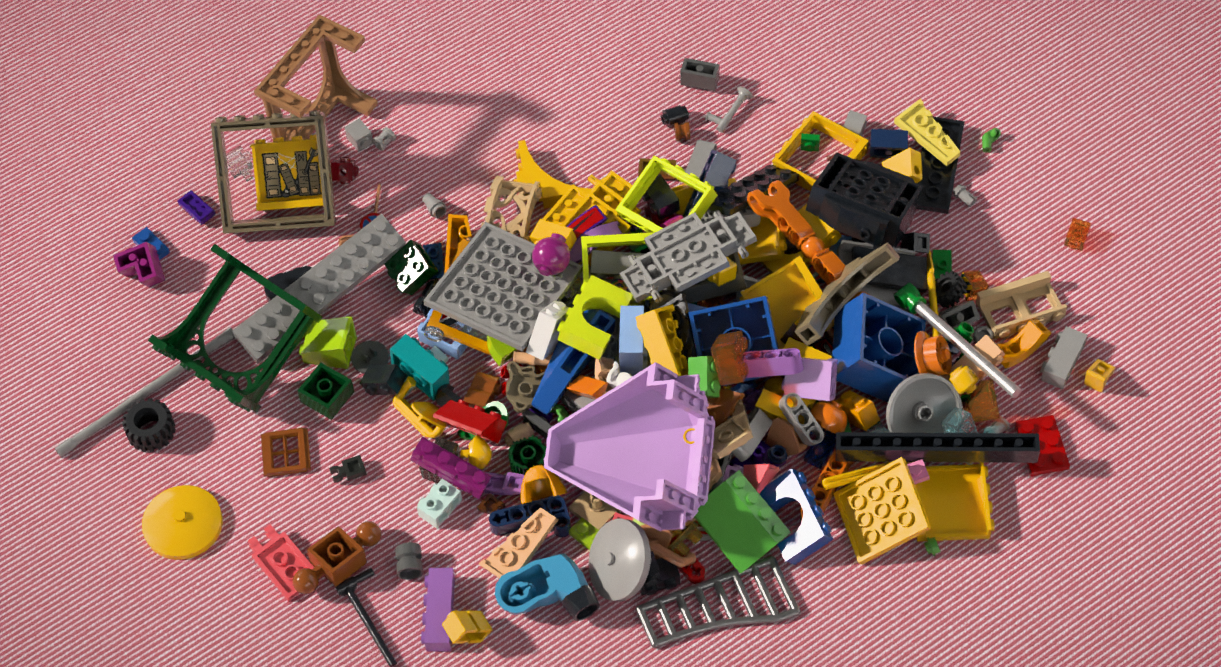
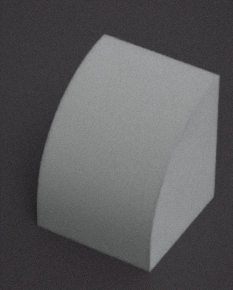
(856, 122)

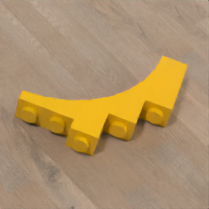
(530, 172)

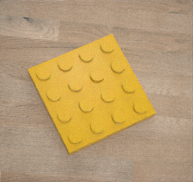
(882, 511)

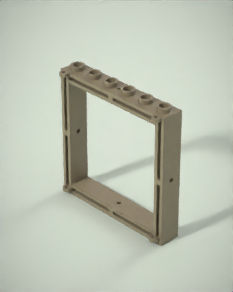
(277, 120)

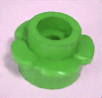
(932, 546)

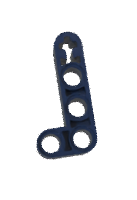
(526, 511)

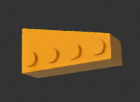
(457, 229)

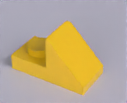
(1098, 375)

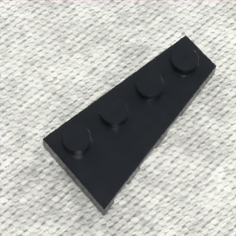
(685, 330)

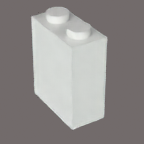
(545, 333)

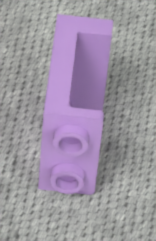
(815, 381)

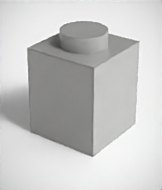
(358, 135)

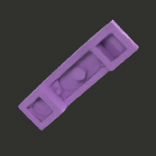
(504, 484)

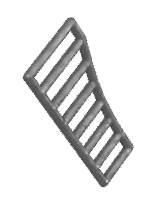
(732, 620)

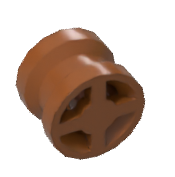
(682, 131)

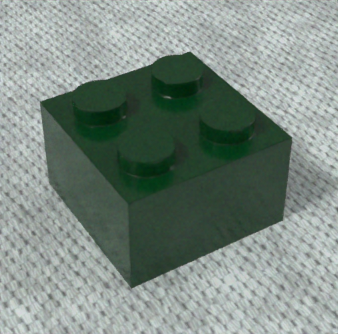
(326, 391)

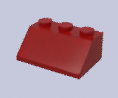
(472, 420)

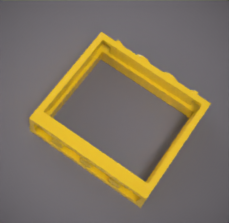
(828, 127)

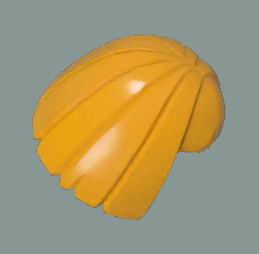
(540, 483)

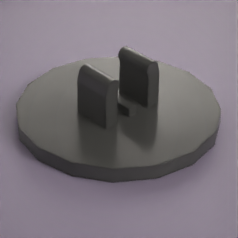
(368, 354)

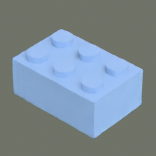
(631, 344)

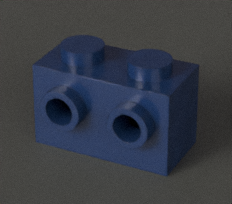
(887, 142)

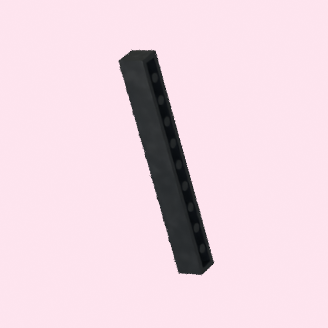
(937, 447)

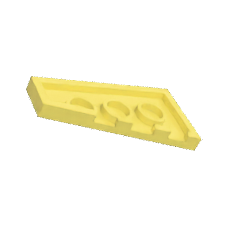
(927, 132)

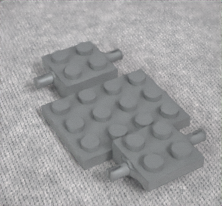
(686, 254)

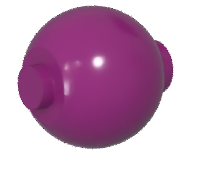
(551, 255)

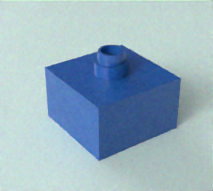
(749, 316)
(875, 345)

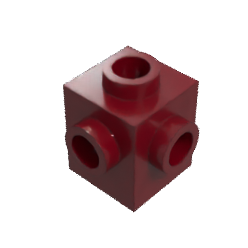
(338, 172)

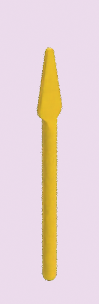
(932, 289)

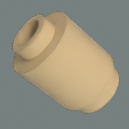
(518, 432)

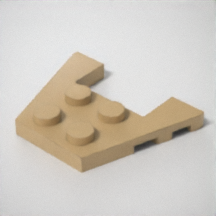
(732, 432)

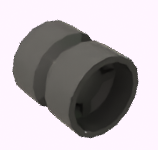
(409, 561)

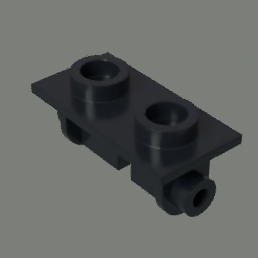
(419, 305)

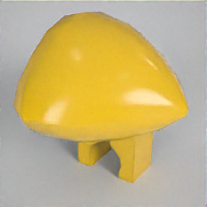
(479, 453)

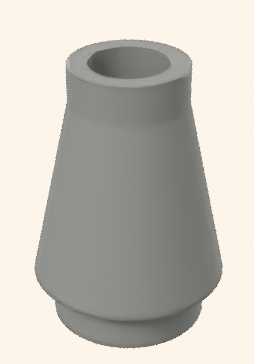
(435, 206)

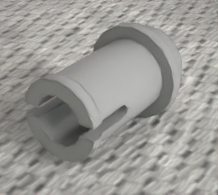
(964, 195)

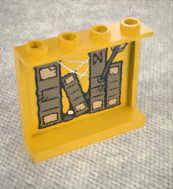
(287, 173)

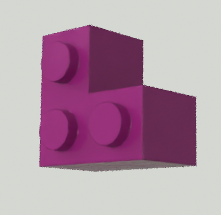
(141, 260)

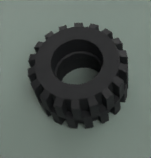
(143, 413)

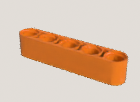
(828, 471)

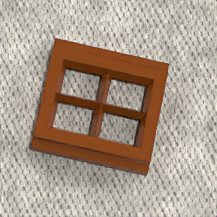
(303, 449)

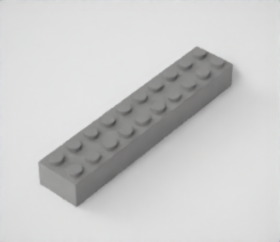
(321, 285)

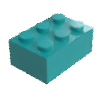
(420, 365)

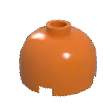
(830, 415)

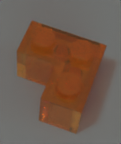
(728, 357)

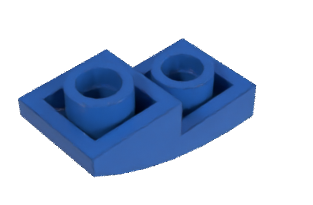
(436, 255)

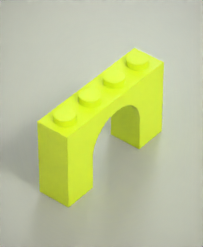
(595, 295)

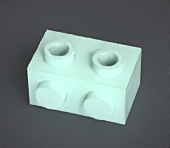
(439, 503)

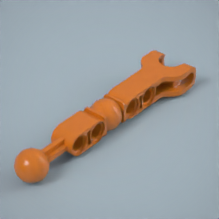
(797, 230)

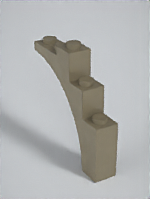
(836, 294)

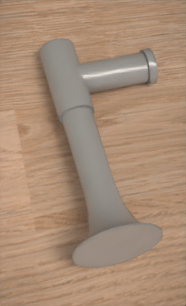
(723, 123)

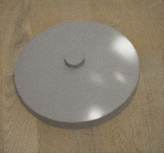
(921, 404)
(619, 560)

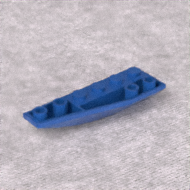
(567, 364)

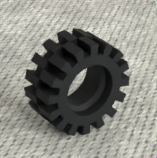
(950, 289)

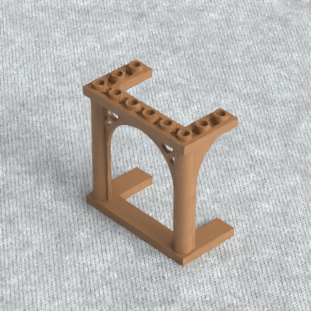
(334, 88)

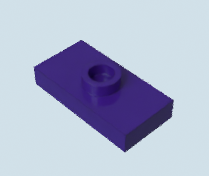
(196, 207)

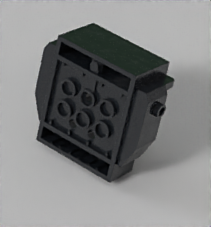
(865, 200)

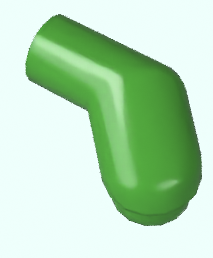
(560, 411)

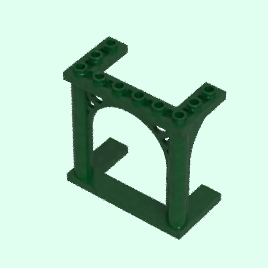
(179, 340)

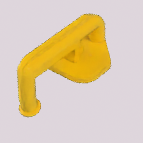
(418, 412)

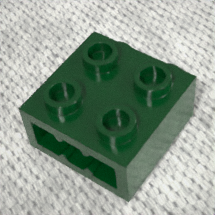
(410, 267)

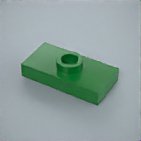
(942, 262)

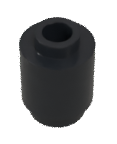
(676, 114)

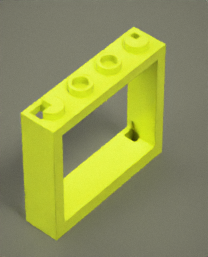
(645, 180)
(610, 240)

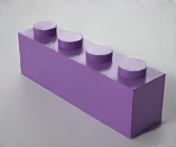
(439, 604)

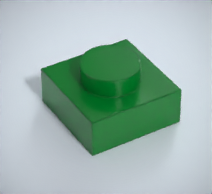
(810, 142)

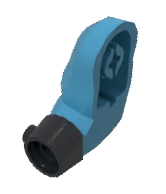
(544, 584)

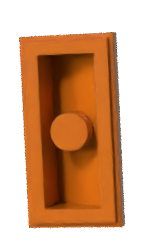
(587, 387)

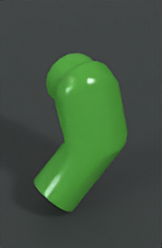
(988, 138)

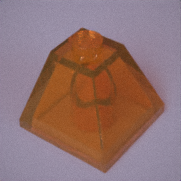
(983, 402)

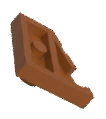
(724, 405)

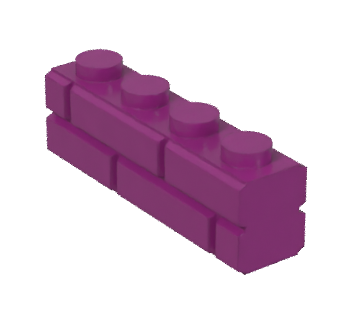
(450, 467)

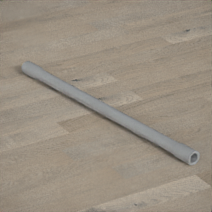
(71, 443)

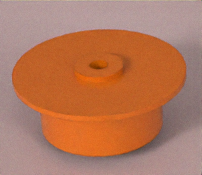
(932, 354)

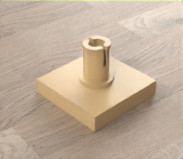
(593, 510)

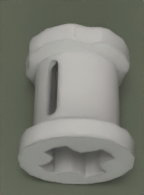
(389, 136)

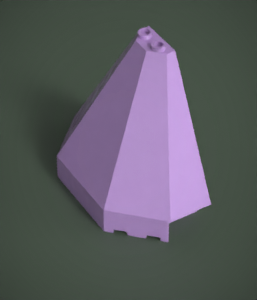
(634, 450)

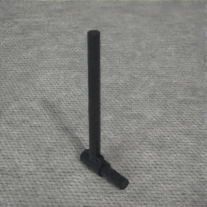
(347, 588)

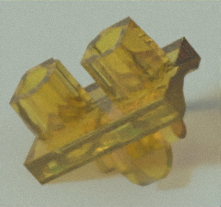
(691, 533)

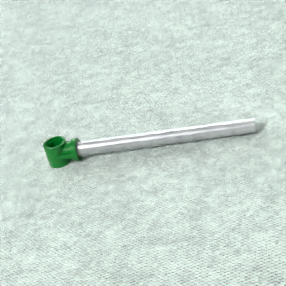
(910, 298)

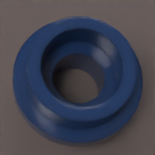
(777, 450)

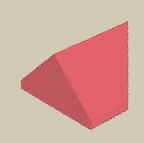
(760, 474)

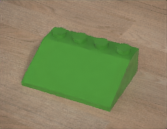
(740, 522)

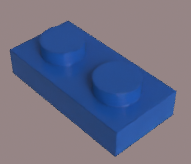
(147, 236)

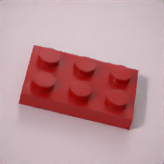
(1052, 451)

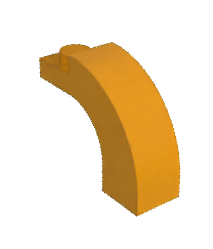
(1024, 344)

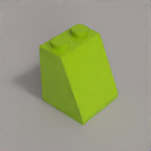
(329, 342)

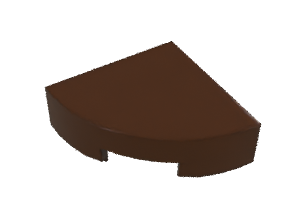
(490, 504)

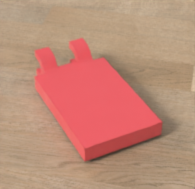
(279, 560)

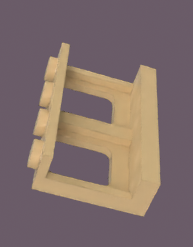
(1015, 296)

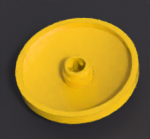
(182, 522)

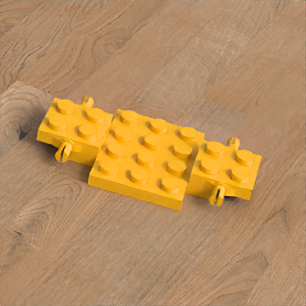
(605, 194)

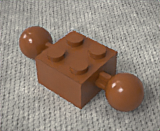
(336, 556)

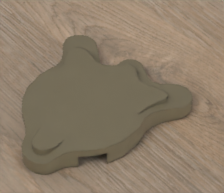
(522, 386)

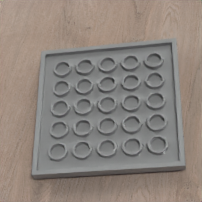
(499, 287)

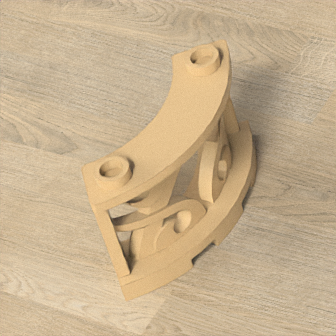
(504, 188)

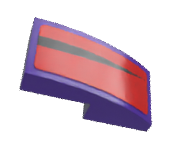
(588, 220)

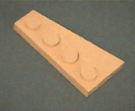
(521, 545)

